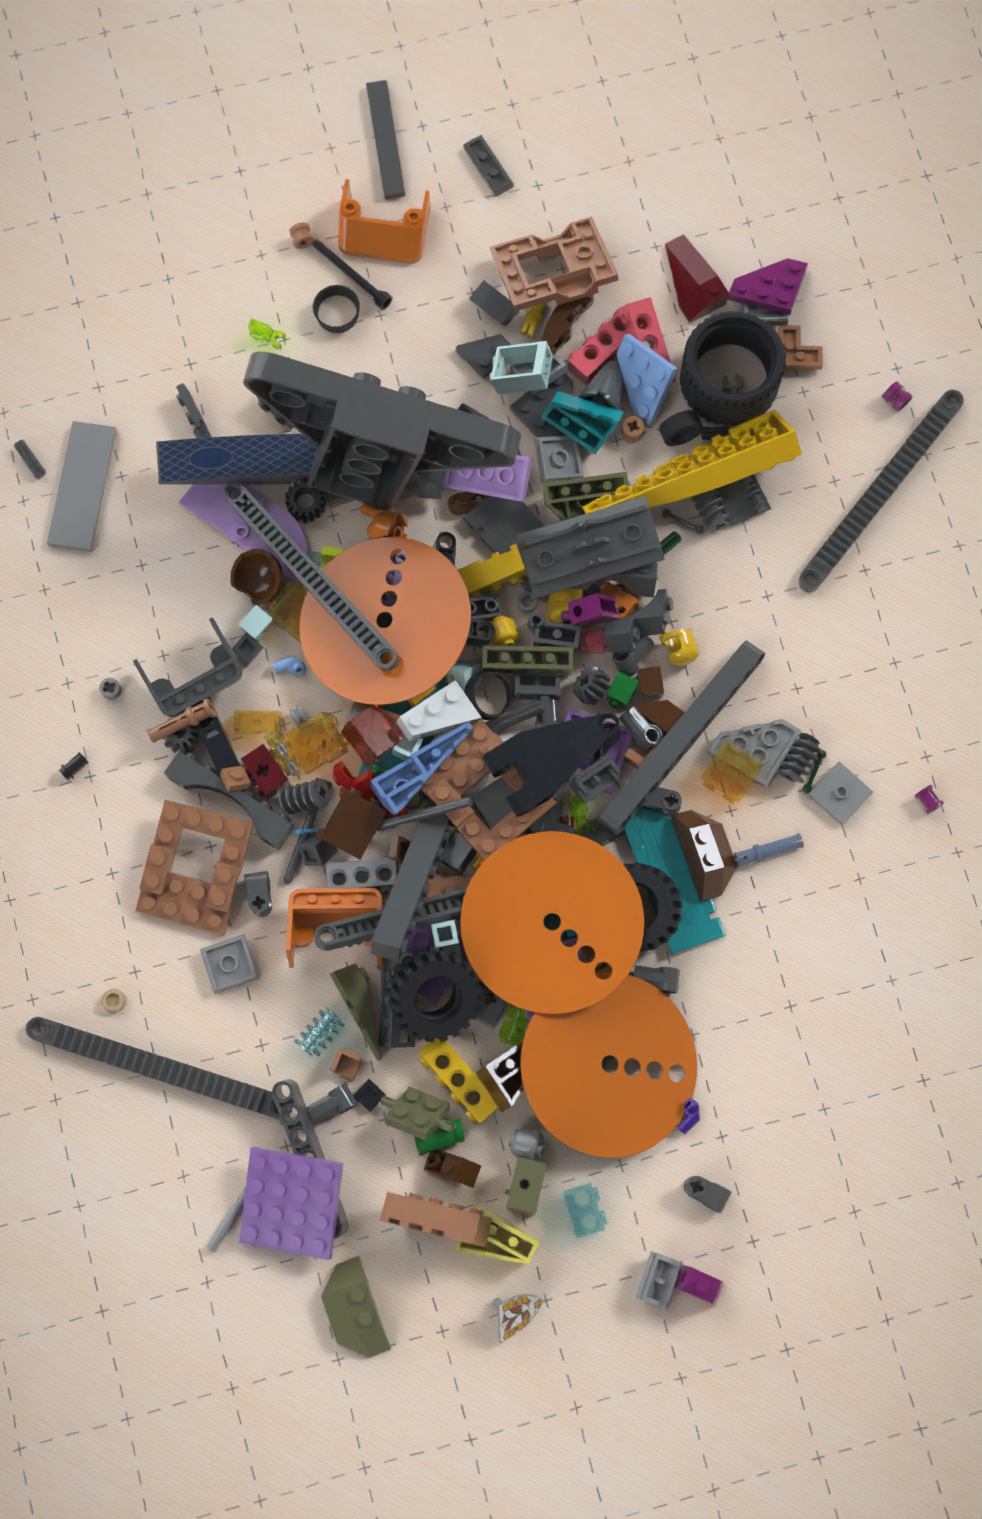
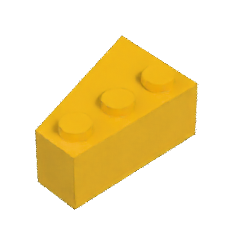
(493, 573)

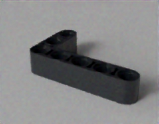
(474, 638)

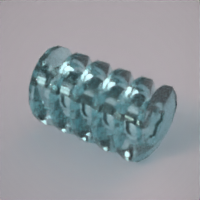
(320, 1032)

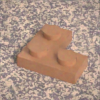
(796, 355)

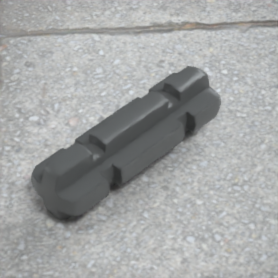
(29, 458)

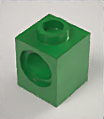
(621, 691)

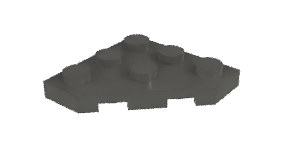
(531, 407)

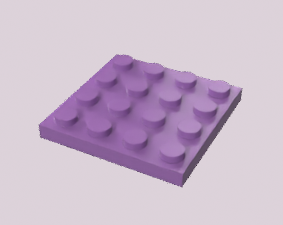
(291, 1203)

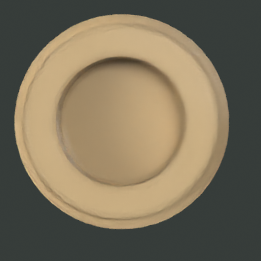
(113, 1000)

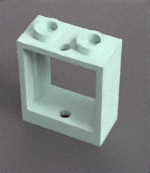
(517, 354)

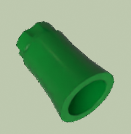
(441, 1139)

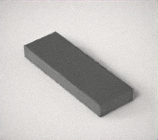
(488, 165)

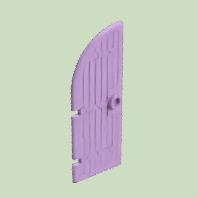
(211, 506)

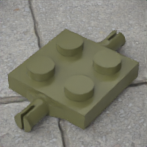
(417, 1113)

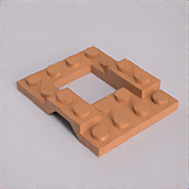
(582, 254)
(462, 772)
(187, 898)

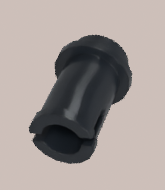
(73, 766)

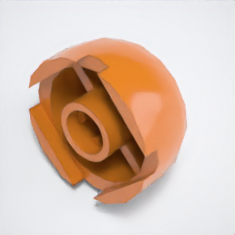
(388, 525)

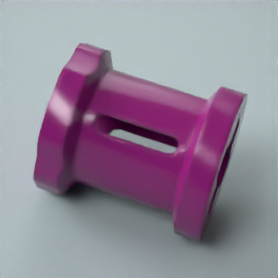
(929, 799)

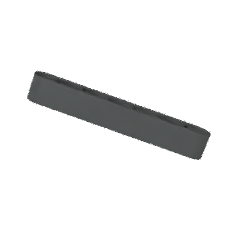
(303, 1123)

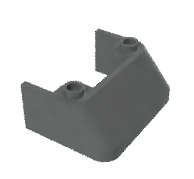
(224, 674)

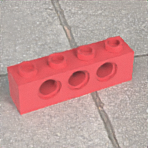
(651, 332)
(586, 369)

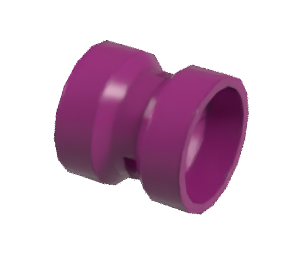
(897, 396)

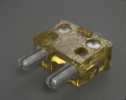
(282, 752)

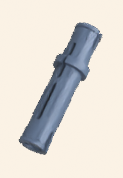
(758, 852)

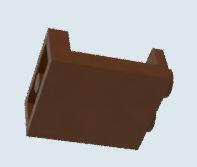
(353, 823)

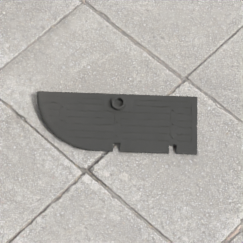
(504, 520)

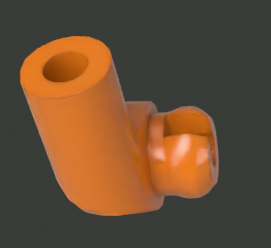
(372, 511)

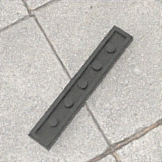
(385, 139)

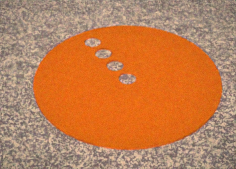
(426, 627)
(507, 911)
(603, 1110)

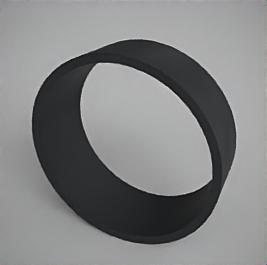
(336, 290)
(470, 693)

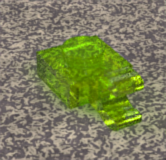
(262, 331)
(579, 812)

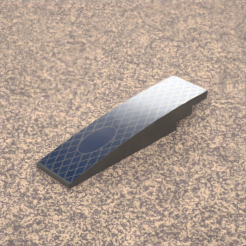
(235, 459)

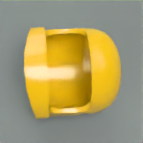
(688, 647)

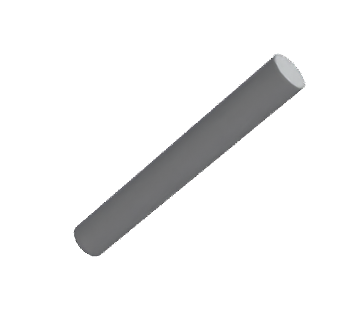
(227, 1223)

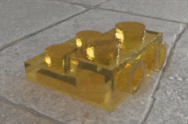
(288, 608)
(317, 742)
(731, 772)

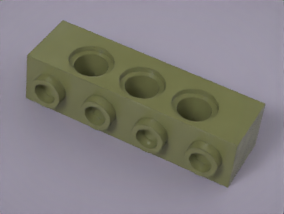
(527, 659)

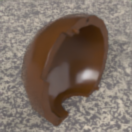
(257, 575)

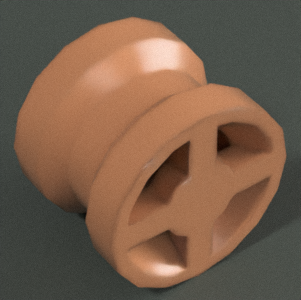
(301, 235)
(632, 434)

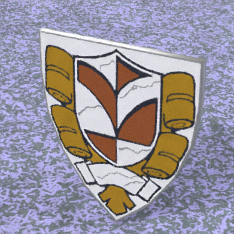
(515, 1313)

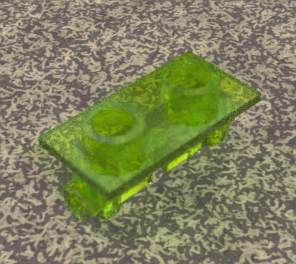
(513, 1032)

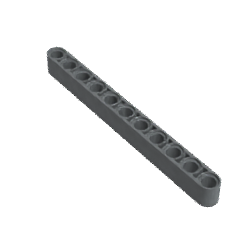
(681, 737)

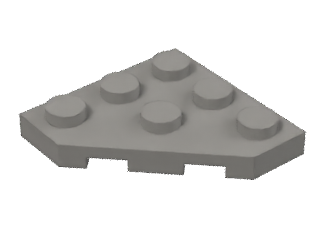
(764, 742)

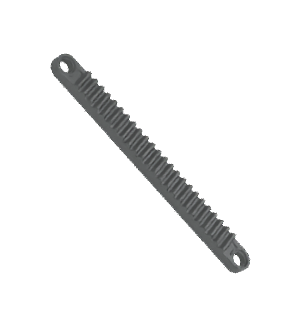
(880, 490)
(311, 576)
(362, 927)
(154, 1066)

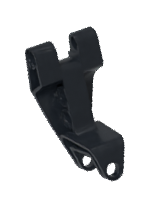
(550, 756)

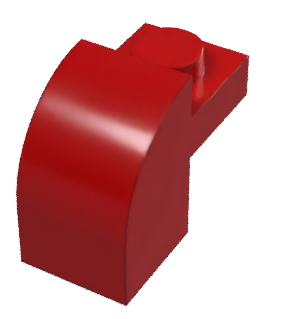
(362, 782)

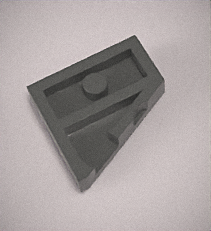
(480, 353)

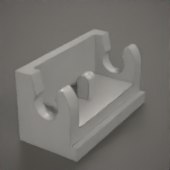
(659, 1280)

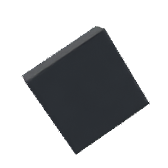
(369, 1095)

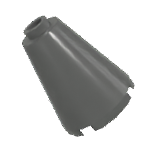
(605, 386)

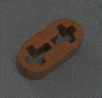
(464, 497)

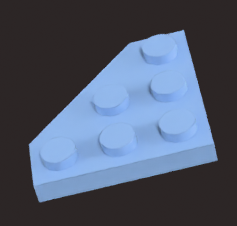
(645, 377)

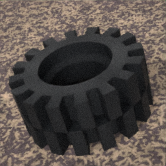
(304, 513)

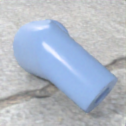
(291, 664)

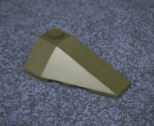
(356, 994)

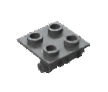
(743, 499)

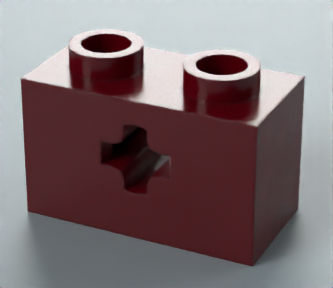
(262, 759)

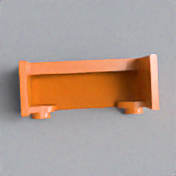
(382, 238)
(320, 906)

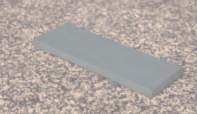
(81, 486)

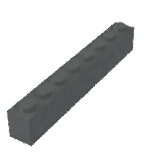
(411, 886)

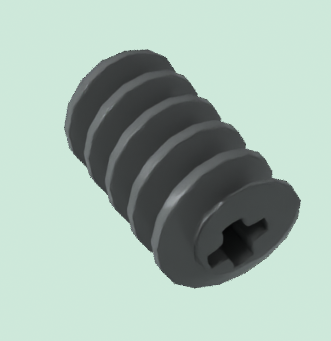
(711, 510)
(799, 758)
(304, 796)

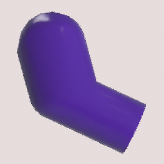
(692, 1116)

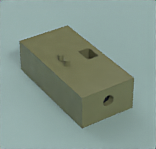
(526, 1186)

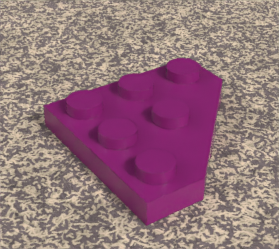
(771, 286)

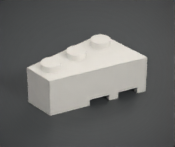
(438, 713)

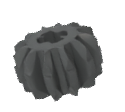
(591, 685)
(186, 741)

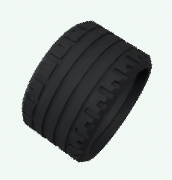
(738, 330)

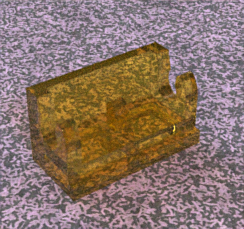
(257, 721)

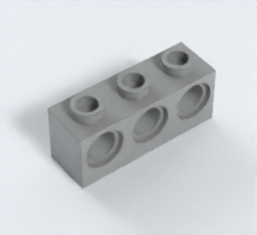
(372, 867)

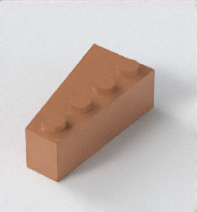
(436, 1219)

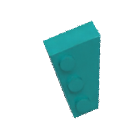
(582, 419)

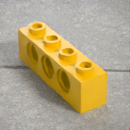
(437, 1049)

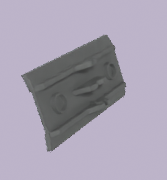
(590, 547)

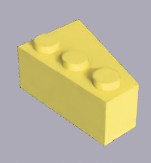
(504, 1241)

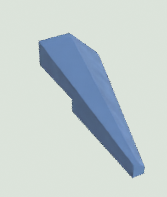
(403, 781)

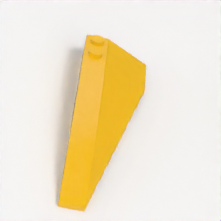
(746, 451)

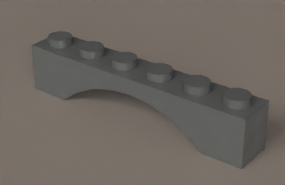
(190, 775)

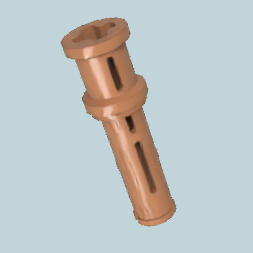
(191, 716)

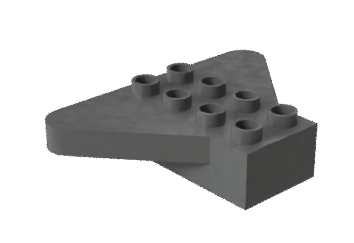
(371, 434)

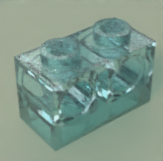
(578, 1211)

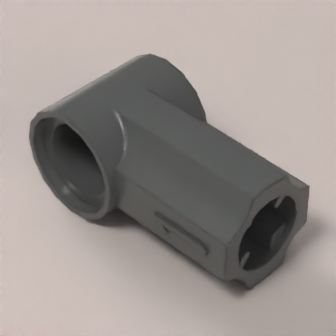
(628, 660)
(548, 716)
(640, 729)
(663, 978)
(336, 1102)

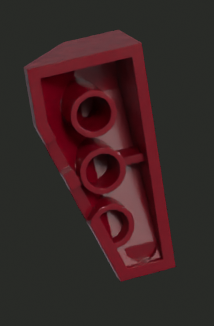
(696, 283)

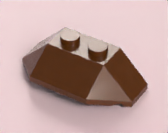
(705, 852)

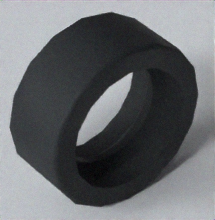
(681, 428)

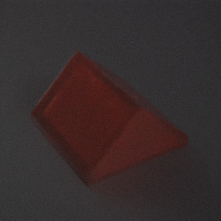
(371, 735)

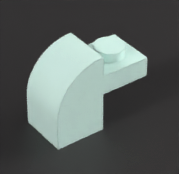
(446, 936)

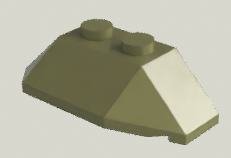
(568, 496)
(354, 1310)

